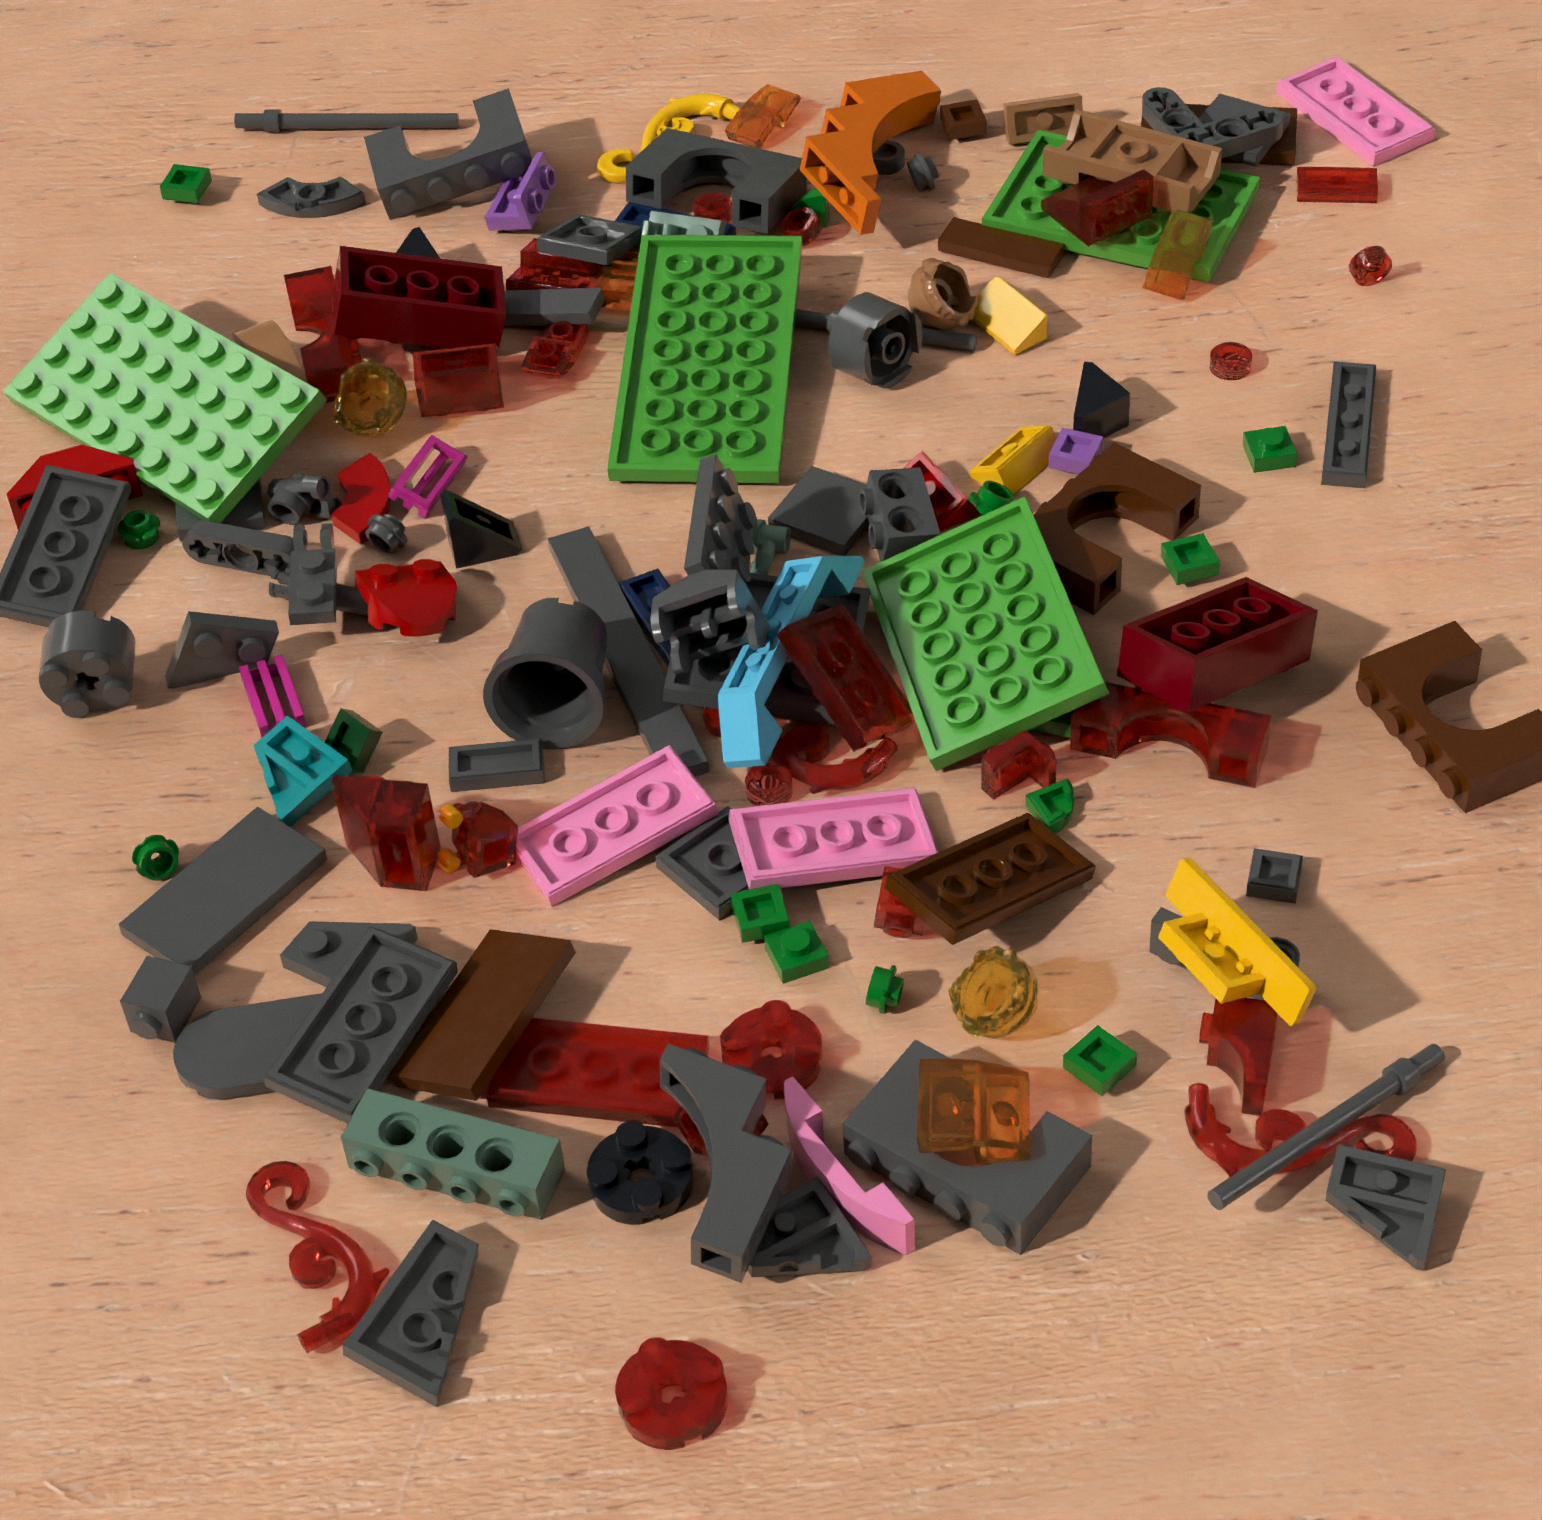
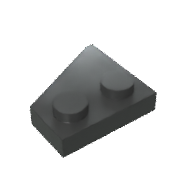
(218, 646)
(325, 946)
(1388, 1199)
(808, 1237)

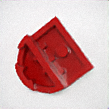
(409, 596)

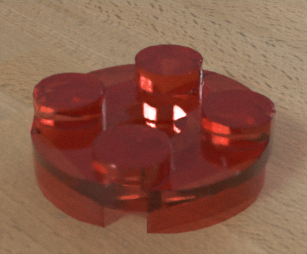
(778, 1027)
(667, 1364)

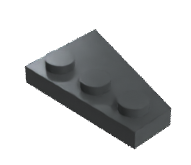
(417, 1314)

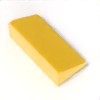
(1010, 317)
(1017, 458)

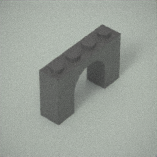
(763, 179)
(418, 183)
(1000, 1199)

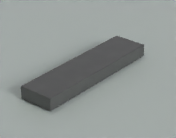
(1349, 425)

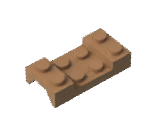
(1118, 149)

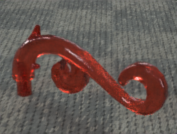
(816, 743)
(1281, 1124)
(305, 1256)

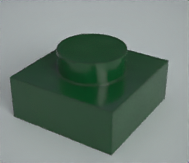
(353, 738)

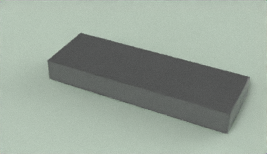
(548, 306)

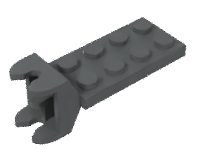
(712, 604)

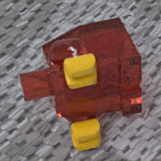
(482, 837)

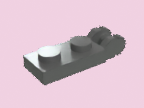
(313, 578)

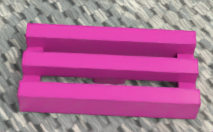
(413, 497)
(265, 673)

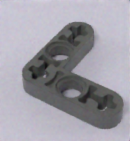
(1251, 127)

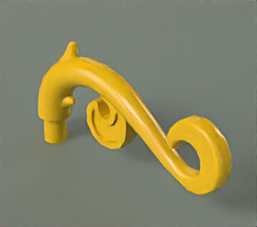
(673, 113)

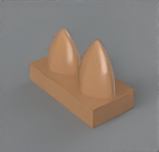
(1043, 114)

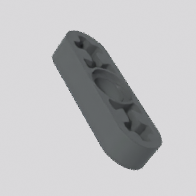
(216, 545)

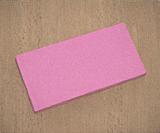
(1355, 111)
(612, 825)
(831, 838)

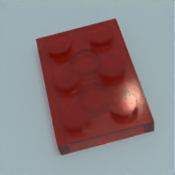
(847, 676)

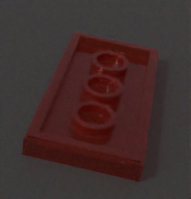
(589, 1072)

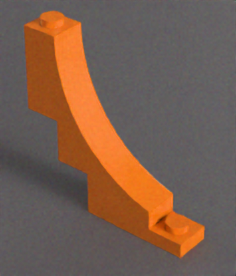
(869, 114)

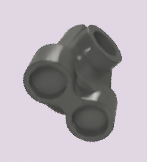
(301, 495)

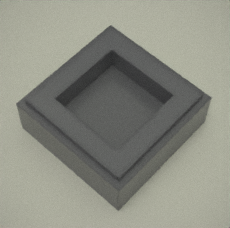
(1274, 875)

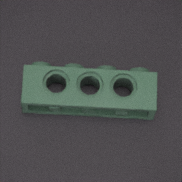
(416, 1144)

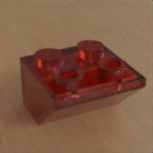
(458, 379)
(389, 829)

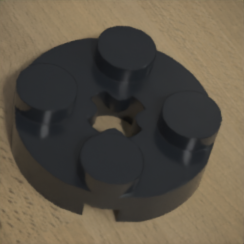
(634, 1148)

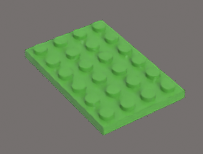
(1019, 211)
(983, 634)

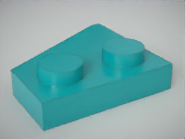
(297, 768)

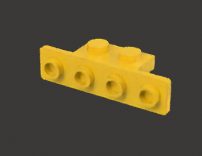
(1229, 949)

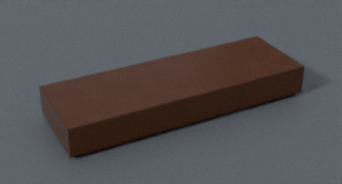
(1001, 247)

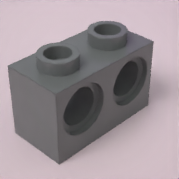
(897, 510)

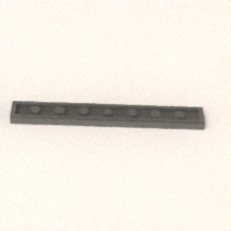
(627, 650)

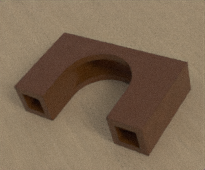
(1118, 487)
(1466, 763)

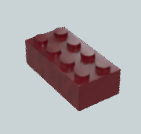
(417, 299)
(1216, 643)

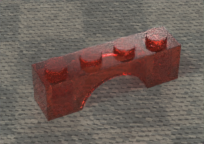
(313, 311)
(1223, 737)

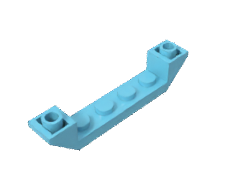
(745, 722)

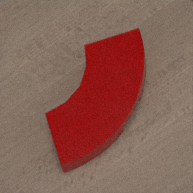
(366, 495)

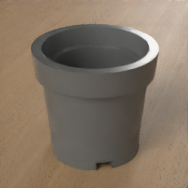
(550, 676)

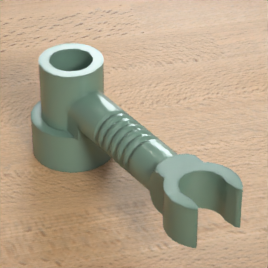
(767, 541)

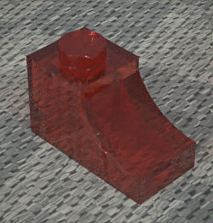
(1242, 1045)

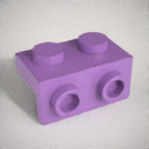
(522, 197)

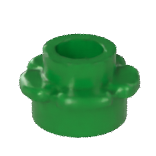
(139, 529)
(161, 866)
(884, 988)

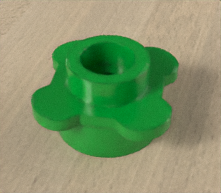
(991, 497)

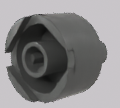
(873, 339)
(87, 663)

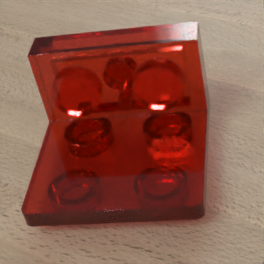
(1102, 208)

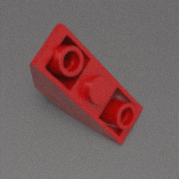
(77, 458)

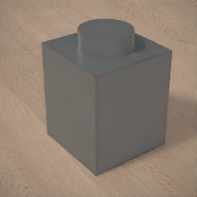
(160, 999)

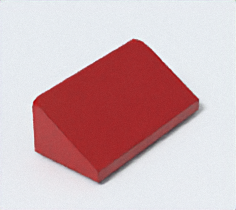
(946, 498)

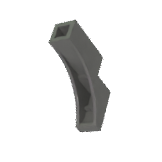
(745, 1168)

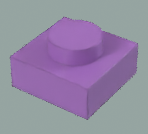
(1074, 450)

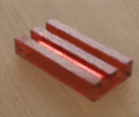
(1337, 184)

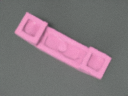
(871, 1213)

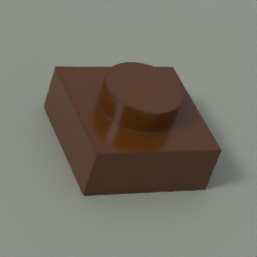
(963, 119)

